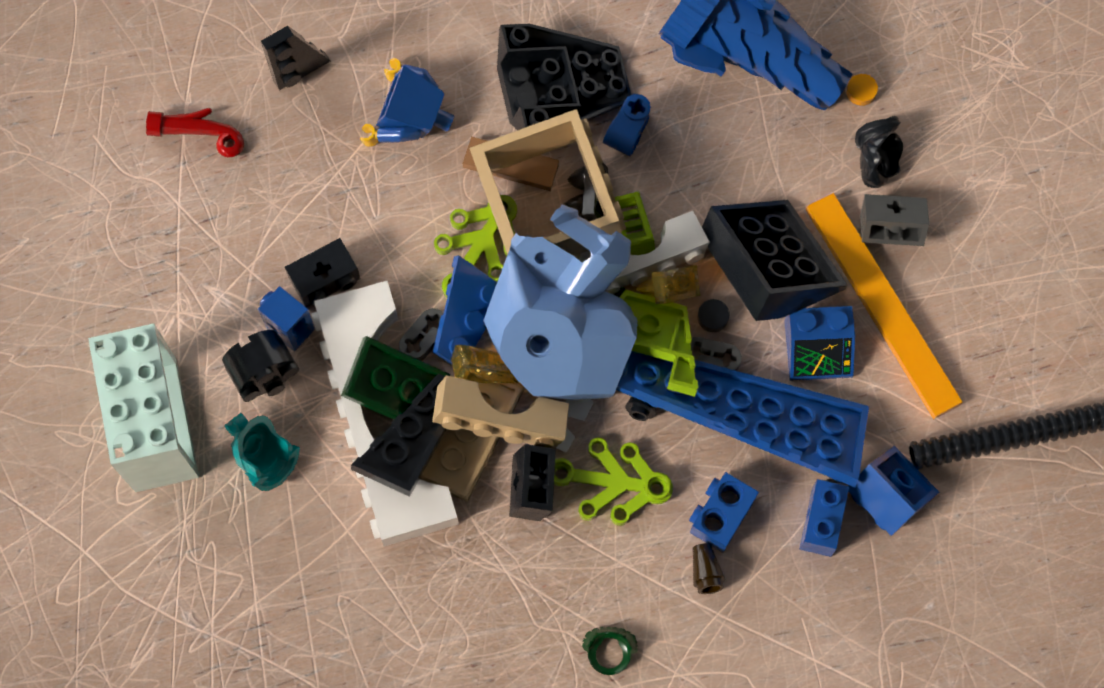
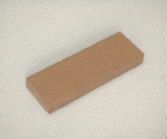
(535, 172)

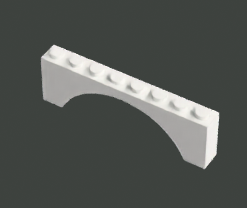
(344, 323)

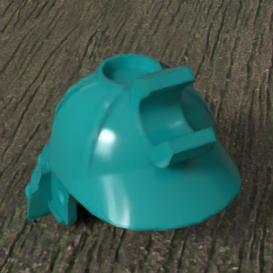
(261, 451)

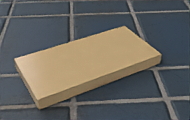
(462, 454)

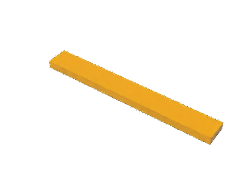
(884, 306)

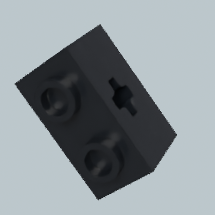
(332, 260)
(532, 482)

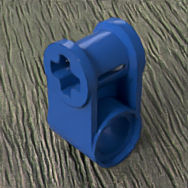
(627, 128)

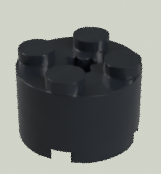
(260, 365)

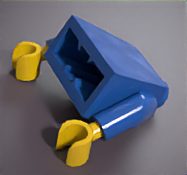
(409, 108)

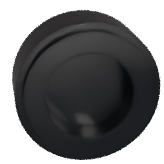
(713, 315)

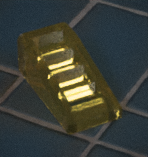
(468, 363)

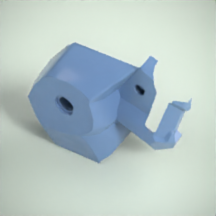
(556, 319)

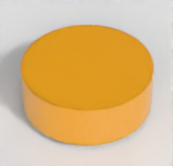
(862, 89)

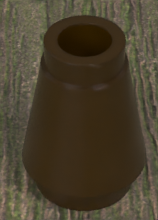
(706, 570)

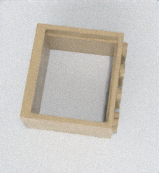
(536, 141)

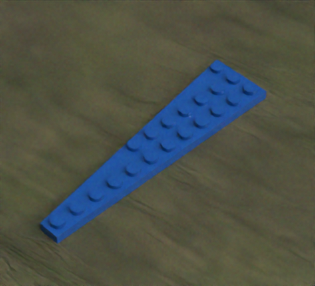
(770, 415)

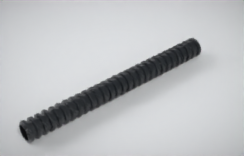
(1007, 436)

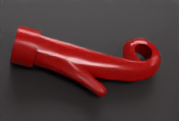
(193, 124)

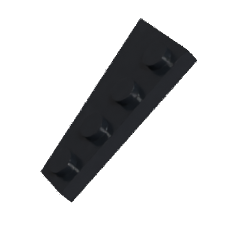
(406, 446)

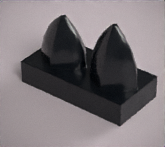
(586, 203)

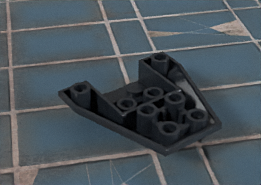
(556, 73)

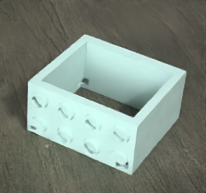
(143, 408)

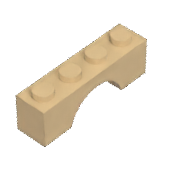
(463, 407)

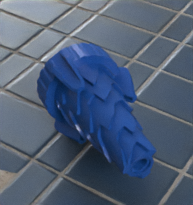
(758, 39)

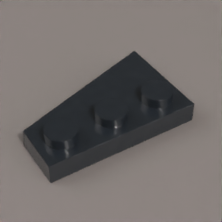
(291, 57)

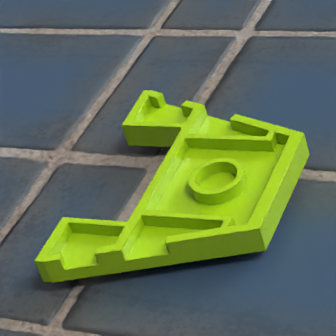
(665, 334)

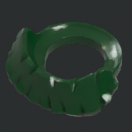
(625, 640)

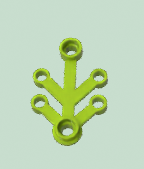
(481, 240)
(616, 482)

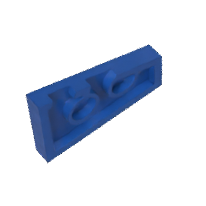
(464, 310)

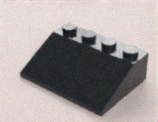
(770, 257)

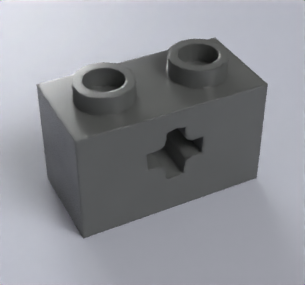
(894, 220)

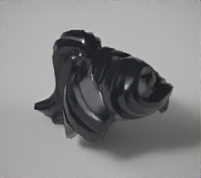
(880, 151)

